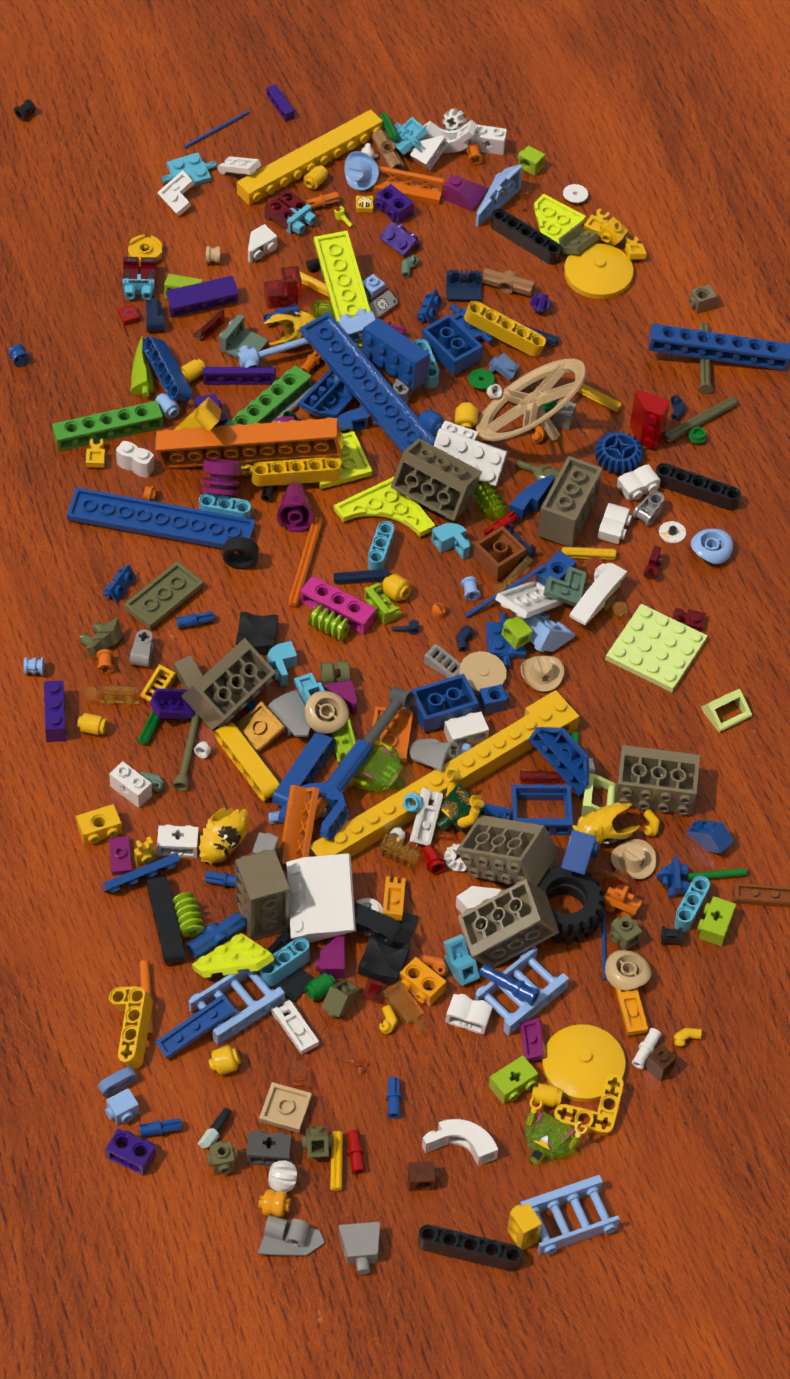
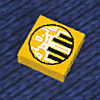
(364, 204)

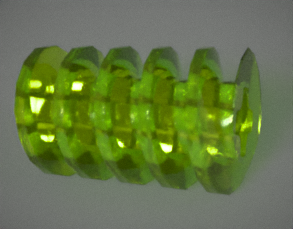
(490, 501)

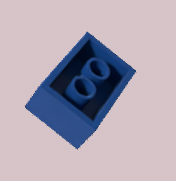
(452, 344)
(443, 701)

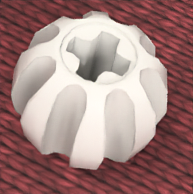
(458, 118)
(282, 1176)

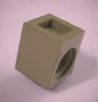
(702, 299)

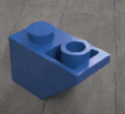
(710, 835)

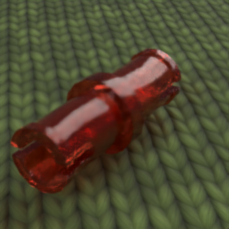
(539, 777)

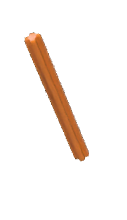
(305, 561)

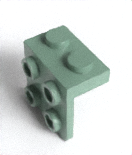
(237, 336)

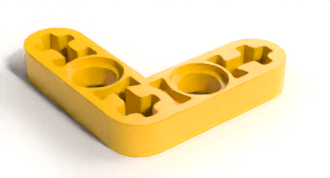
(602, 1114)

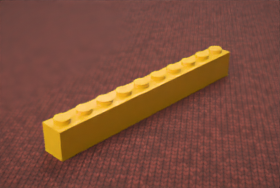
(304, 159)

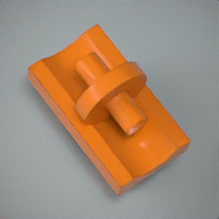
(622, 900)

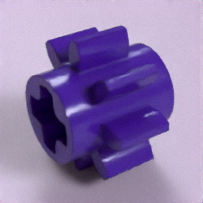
(540, 302)

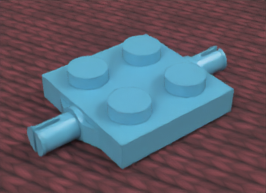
(409, 135)
(192, 166)

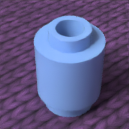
(168, 406)

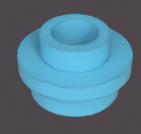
(408, 802)

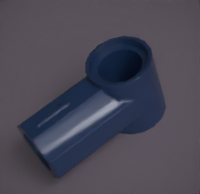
(154, 316)

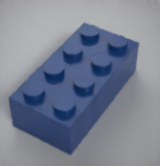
(395, 353)

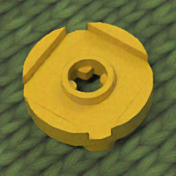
(141, 242)

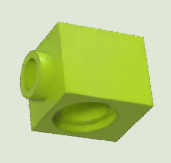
(531, 160)
(516, 632)

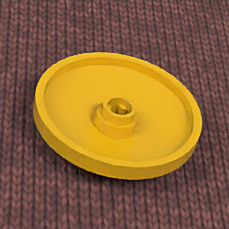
(599, 271)
(581, 1061)

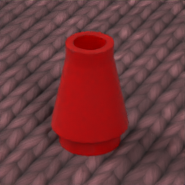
(434, 861)

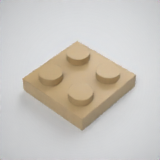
(285, 1107)

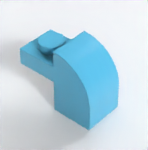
(451, 536)
(281, 658)
(307, 686)
(459, 961)

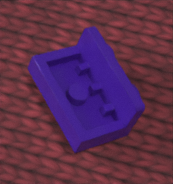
(398, 239)
(170, 704)

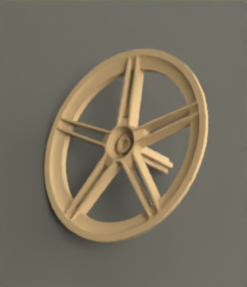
(532, 403)

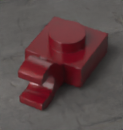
(654, 561)
(692, 618)

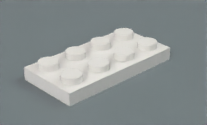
(473, 452)
(527, 599)

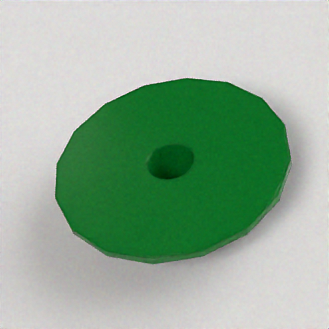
(481, 378)

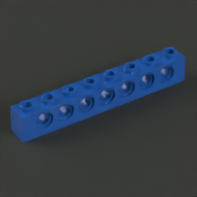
(719, 347)

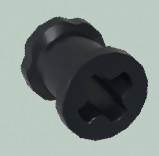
(24, 109)
(671, 935)

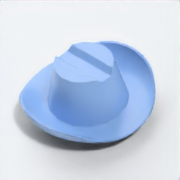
(361, 170)
(712, 545)

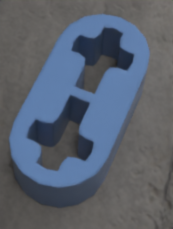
(117, 1081)

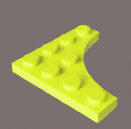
(388, 503)

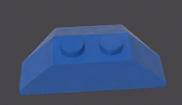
(326, 397)
(563, 755)

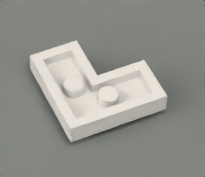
(173, 193)

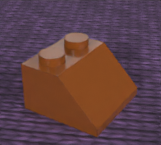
(498, 552)

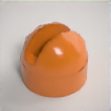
(436, 611)

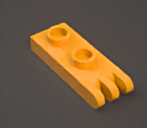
(394, 898)
(632, 1011)

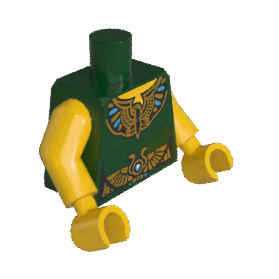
(458, 805)

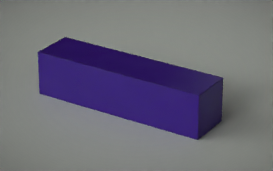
(280, 102)

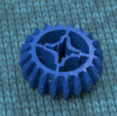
(619, 452)

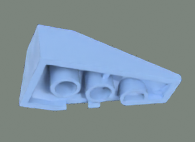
(501, 190)
(546, 633)

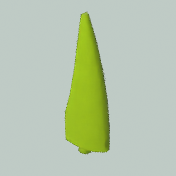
(141, 378)

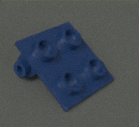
(463, 285)

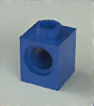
(487, 699)

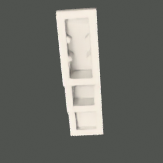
(597, 594)

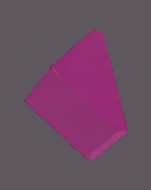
(346, 691)

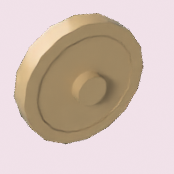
(483, 670)

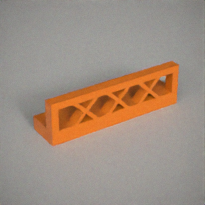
(420, 192)
(297, 823)

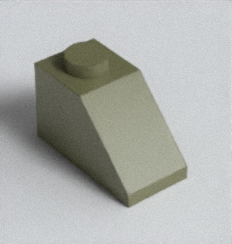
(340, 998)

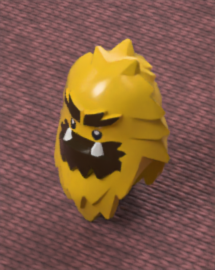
(291, 323)
(600, 824)
(223, 834)

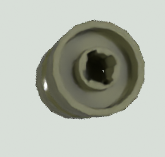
(328, 672)

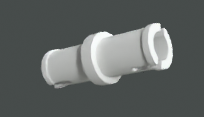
(646, 1048)

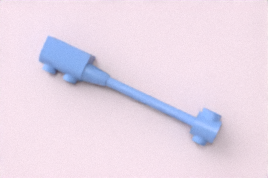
(351, 325)

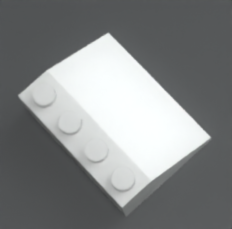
(321, 897)

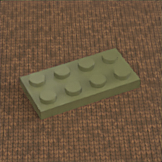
(163, 595)

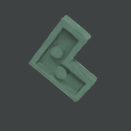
(569, 590)

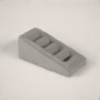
(441, 654)

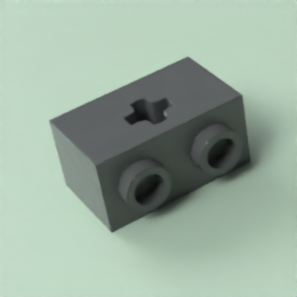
(258, 1148)

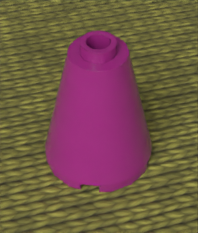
(295, 509)

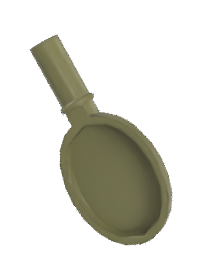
(538, 471)

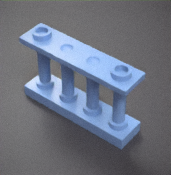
(242, 1019)
(512, 1021)
(571, 1194)

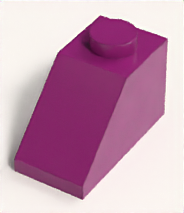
(332, 958)

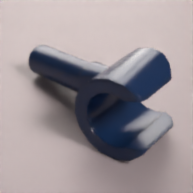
(412, 628)

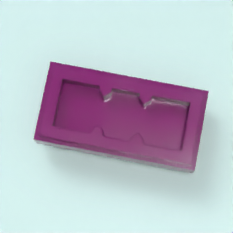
(120, 855)

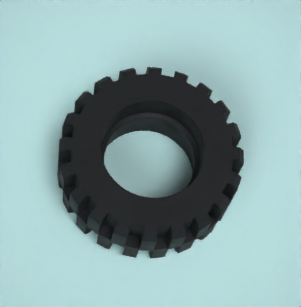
(583, 888)

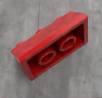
(649, 418)

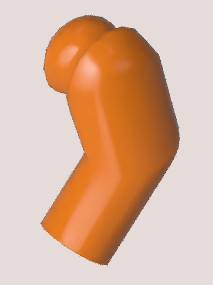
(539, 434)
(437, 964)

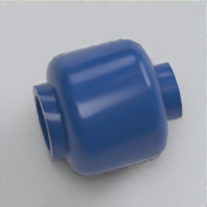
(431, 421)

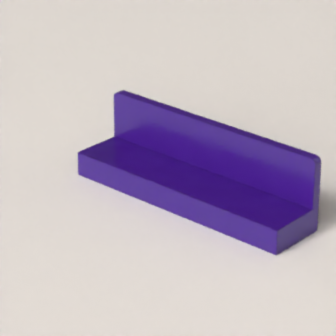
(202, 296)
(238, 376)

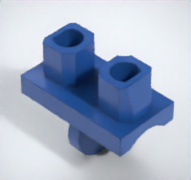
(671, 876)

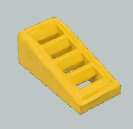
(160, 670)

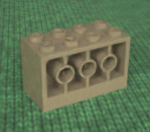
(436, 479)
(569, 501)
(229, 685)
(657, 779)
(507, 850)
(262, 894)
(508, 923)

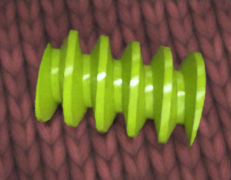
(328, 623)
(188, 915)

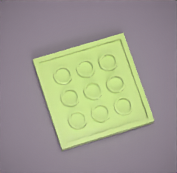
(656, 647)

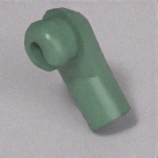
(408, 264)
(155, 779)

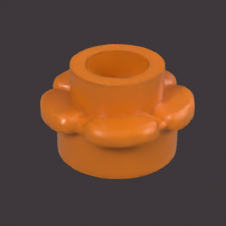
(149, 493)

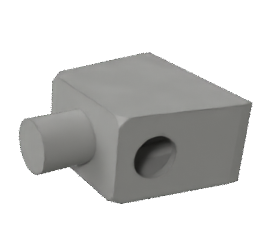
(360, 1244)

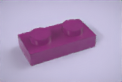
(533, 1040)

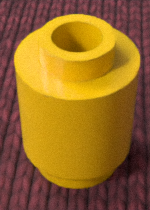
(315, 177)
(192, 370)
(92, 724)
(549, 1094)

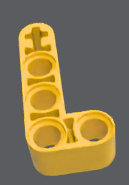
(132, 1050)

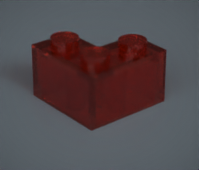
(284, 291)

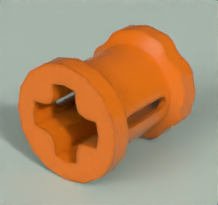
(473, 151)
(105, 661)

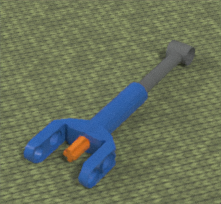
(331, 792)

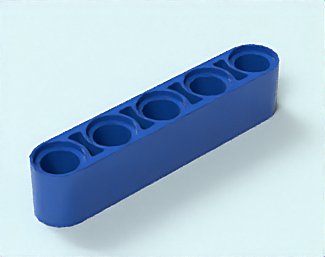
(167, 369)
(306, 766)

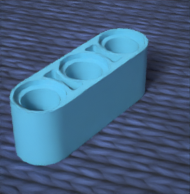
(433, 372)
(225, 505)
(381, 546)
(694, 896)
(286, 961)

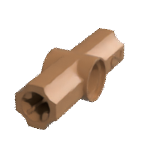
(387, 150)
(508, 282)

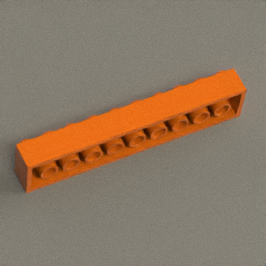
(250, 442)

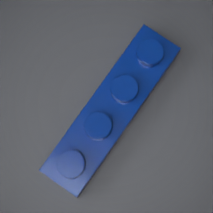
(133, 877)
(195, 1026)

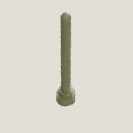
(182, 782)

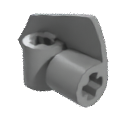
(291, 713)
(432, 752)
(289, 1238)

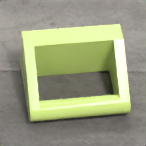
(738, 698)
(597, 782)

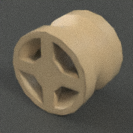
(213, 254)

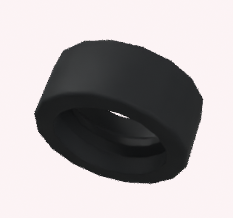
(240, 561)

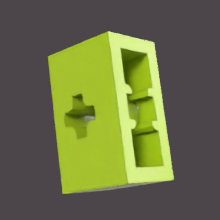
(717, 920)
(513, 1080)

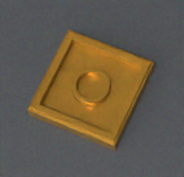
(260, 727)

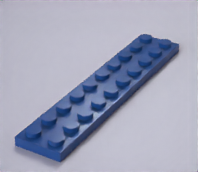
(365, 382)
(157, 518)

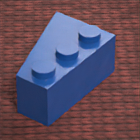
(580, 851)

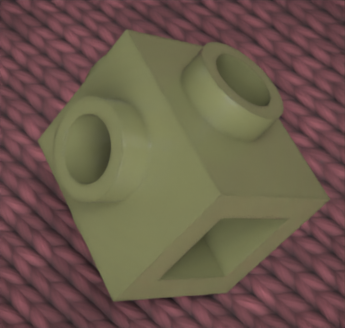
(625, 932)
(317, 1142)
(222, 1158)

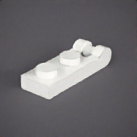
(239, 165)
(426, 817)
(295, 1027)

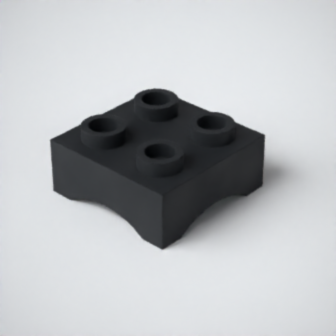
(258, 631)
(383, 960)

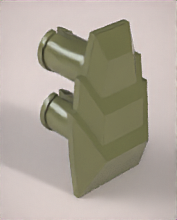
(105, 637)

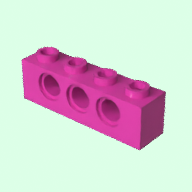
(318, 593)

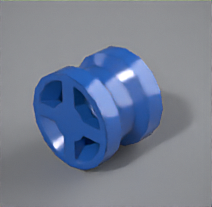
(18, 355)

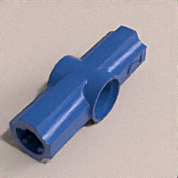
(216, 935)

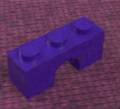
(54, 711)

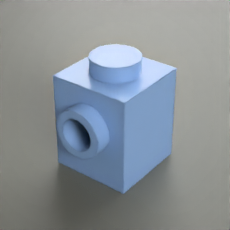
(122, 1107)

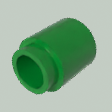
(319, 986)

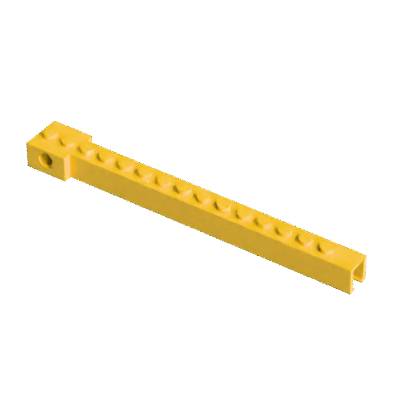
(472, 766)

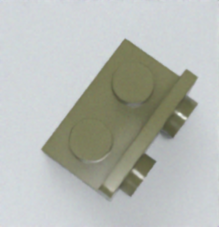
(577, 240)

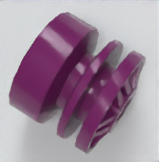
(221, 476)

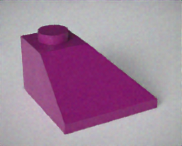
(463, 192)

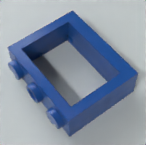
(557, 792)

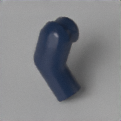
(678, 407)
(461, 637)

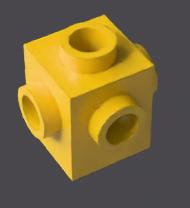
(612, 231)

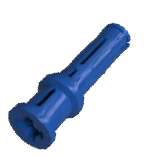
(518, 988)

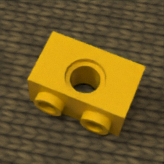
(103, 816)

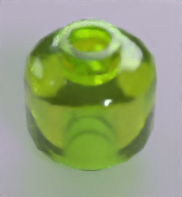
(322, 307)

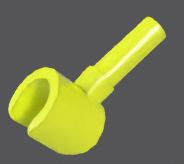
(341, 216)

